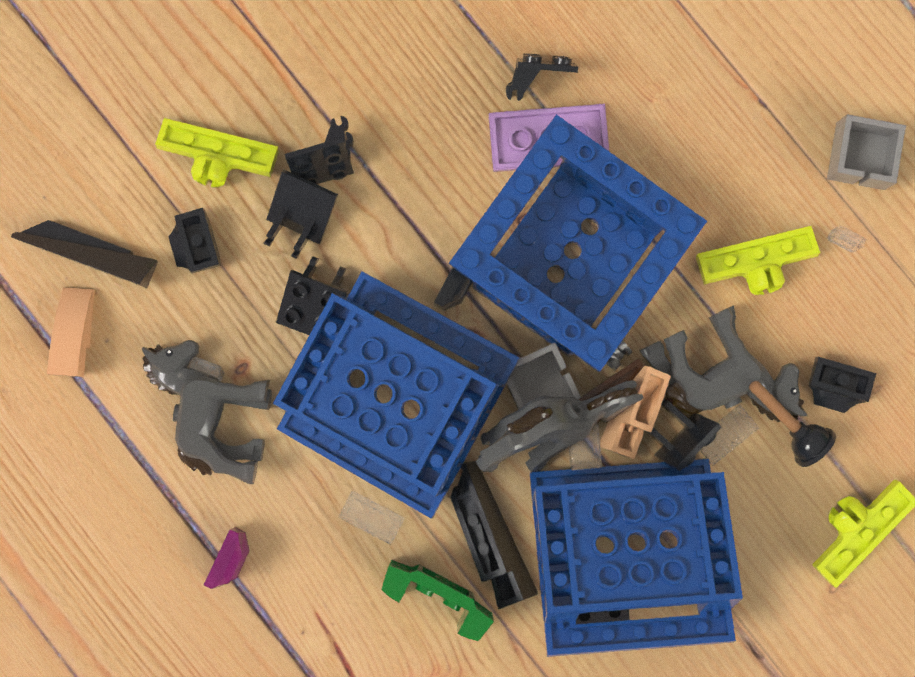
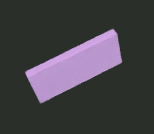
(517, 131)

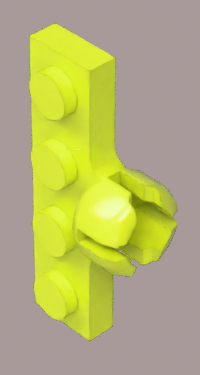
(215, 151)
(759, 259)
(862, 530)

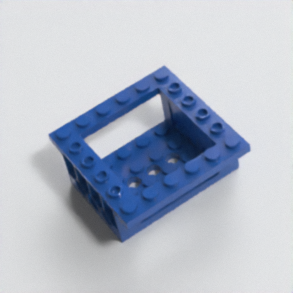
(585, 187)
(376, 439)
(624, 501)

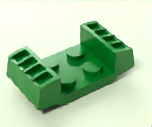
(475, 619)

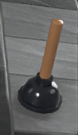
(809, 441)

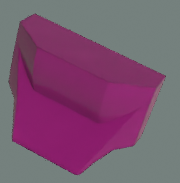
(229, 559)

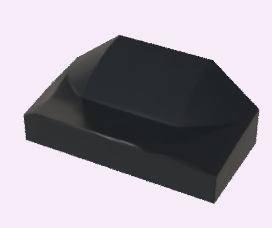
(194, 242)
(453, 290)
(839, 385)

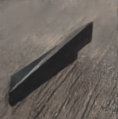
(89, 252)
(490, 538)

